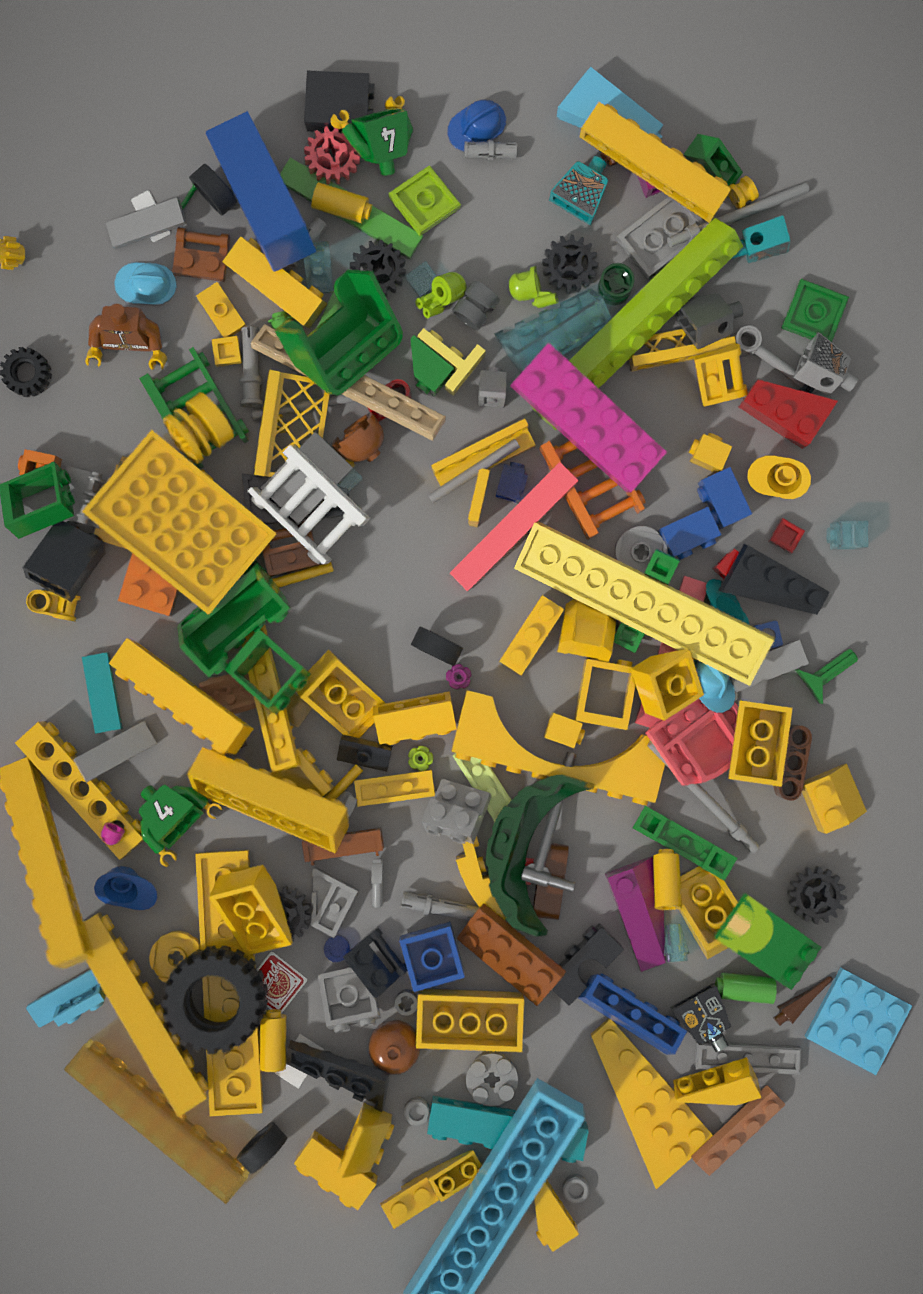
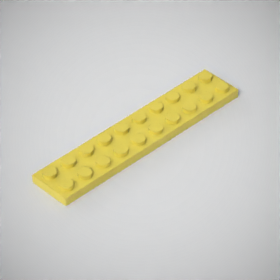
(643, 603)

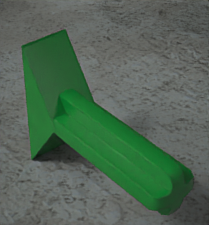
(817, 680)

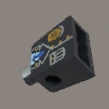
(704, 1017)

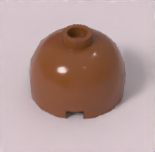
(361, 440)
(393, 1047)

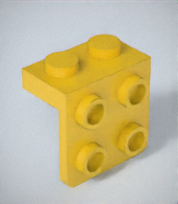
(307, 774)

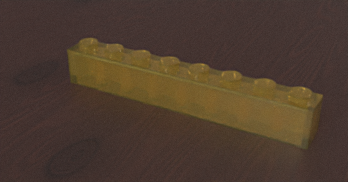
(157, 1120)

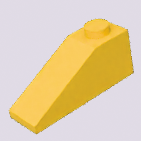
(553, 1219)

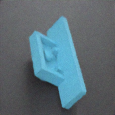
(68, 1001)

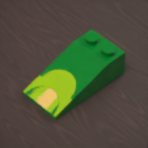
(767, 941)

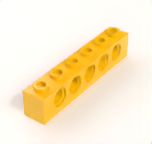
(33, 746)

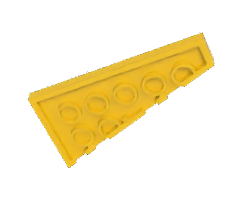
(661, 1126)

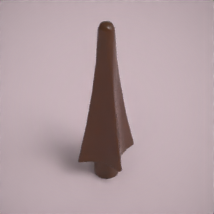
(793, 1008)

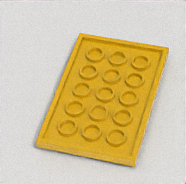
(179, 522)

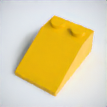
(340, 696)
(705, 907)
(252, 909)
(365, 1141)

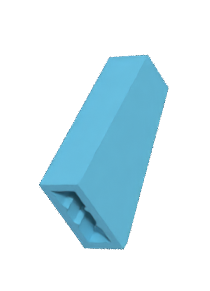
(594, 89)

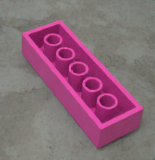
(588, 418)

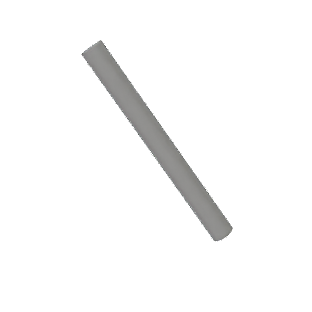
(303, 405)
(473, 471)

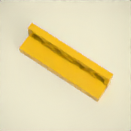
(675, 354)
(464, 459)

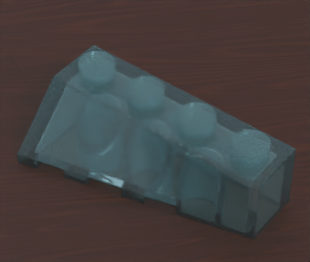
(562, 328)

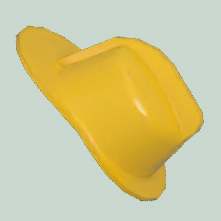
(779, 477)

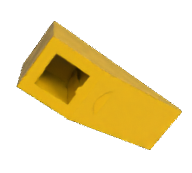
(723, 1085)

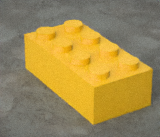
(470, 1020)

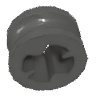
(398, 1000)

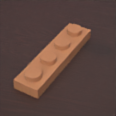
(738, 1131)

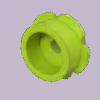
(413, 756)

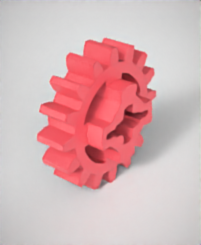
(321, 160)

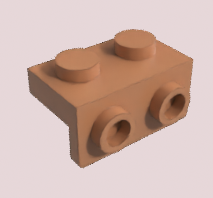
(229, 693)

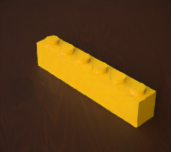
(654, 161)
(181, 697)

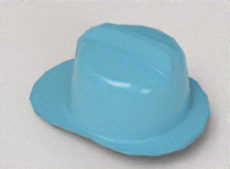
(145, 283)
(716, 686)

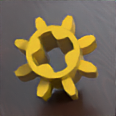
(11, 253)

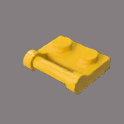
(712, 378)

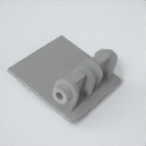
(84, 488)

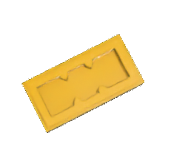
(221, 310)

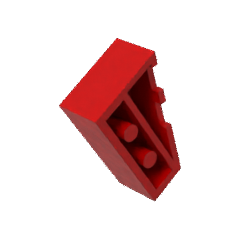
(787, 410)

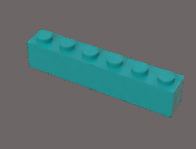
(485, 1124)

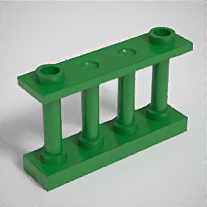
(157, 386)

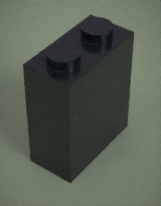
(336, 91)
(64, 559)

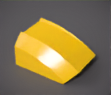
(586, 632)

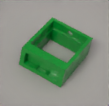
(28, 484)
(248, 657)

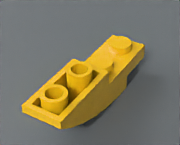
(471, 870)
(431, 1187)

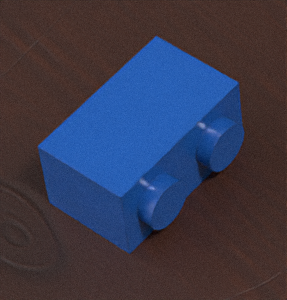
(724, 498)
(689, 533)

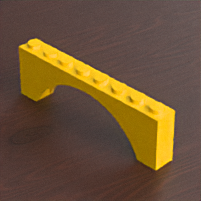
(482, 736)

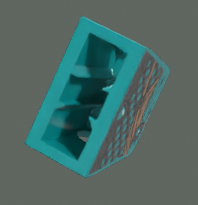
(581, 189)
(772, 238)

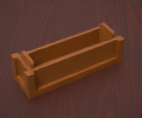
(352, 844)

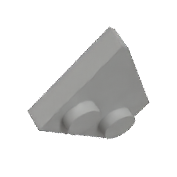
(330, 902)

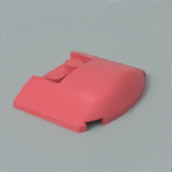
(696, 742)

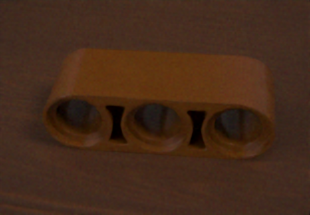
(797, 774)
(549, 899)

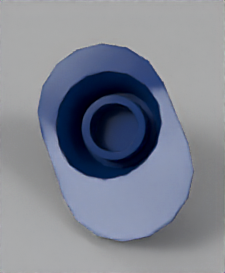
(476, 123)
(125, 889)

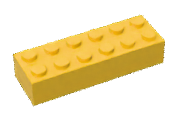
(269, 799)

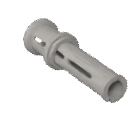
(250, 380)

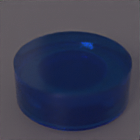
(336, 948)

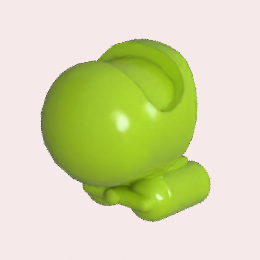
(527, 286)
(445, 291)

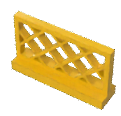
(270, 418)

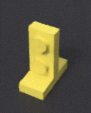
(453, 356)

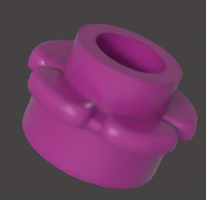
(465, 676)

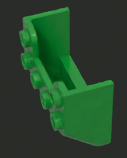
(347, 341)
(239, 613)

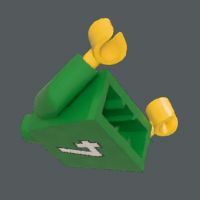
(379, 135)
(169, 815)

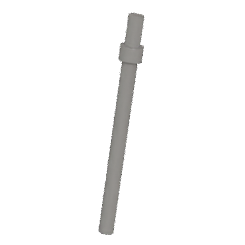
(692, 230)
(737, 830)

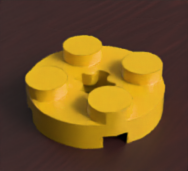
(168, 944)

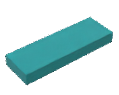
(102, 692)

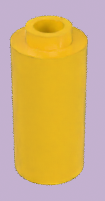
(341, 203)
(667, 880)
(273, 1041)

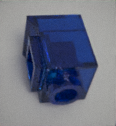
(512, 482)

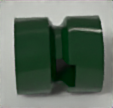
(616, 284)

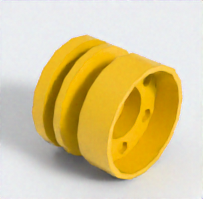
(202, 425)

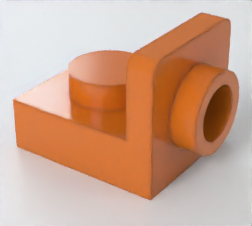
(30, 458)

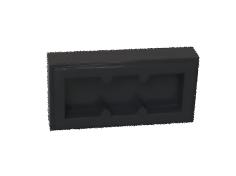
(364, 753)

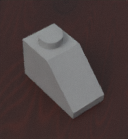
(492, 387)

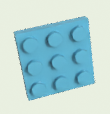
(858, 1021)

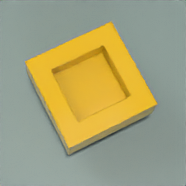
(226, 351)

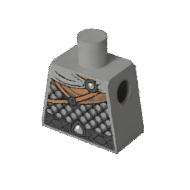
(824, 366)

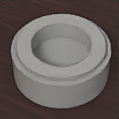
(417, 1111)
(575, 1189)

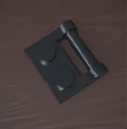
(369, 966)

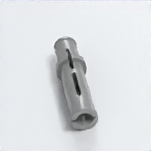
(433, 905)

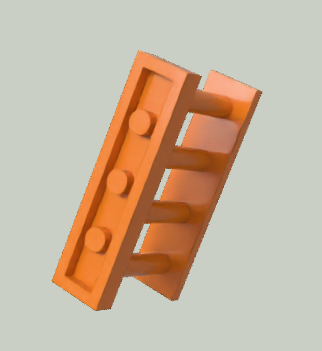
(578, 500)

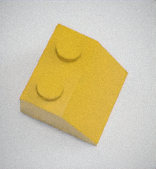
(667, 683)
(833, 799)

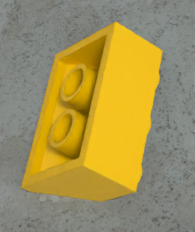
(760, 743)

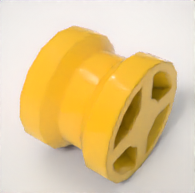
(743, 192)

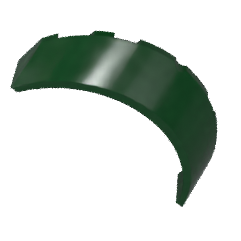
(510, 843)

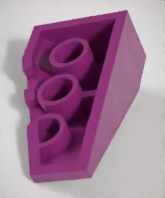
(635, 899)

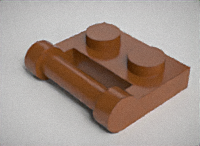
(197, 262)
(287, 557)

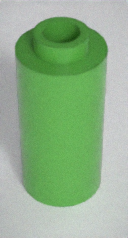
(746, 988)

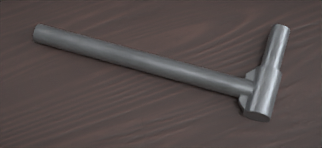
(537, 872)

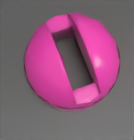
(112, 833)

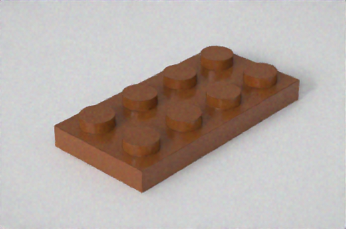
(510, 954)

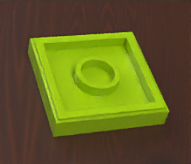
(424, 200)

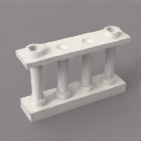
(333, 498)

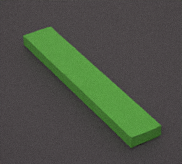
(378, 226)

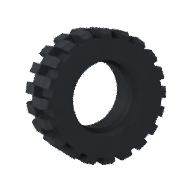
(196, 1028)

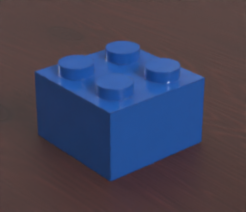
(432, 956)

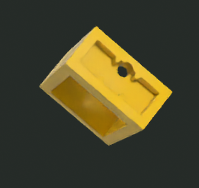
(598, 719)

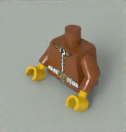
(124, 330)

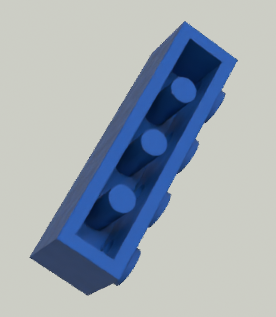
(633, 1014)

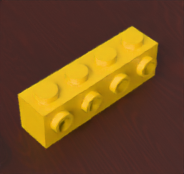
(279, 286)

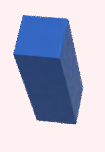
(261, 191)

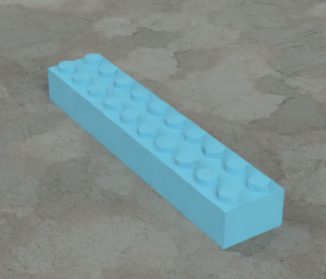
(499, 1193)

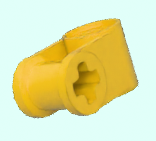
(55, 605)

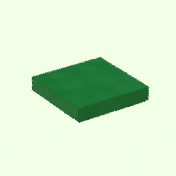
(814, 311)

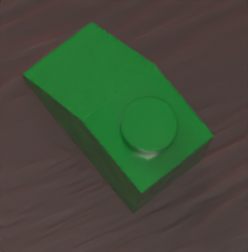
(714, 157)
(429, 368)

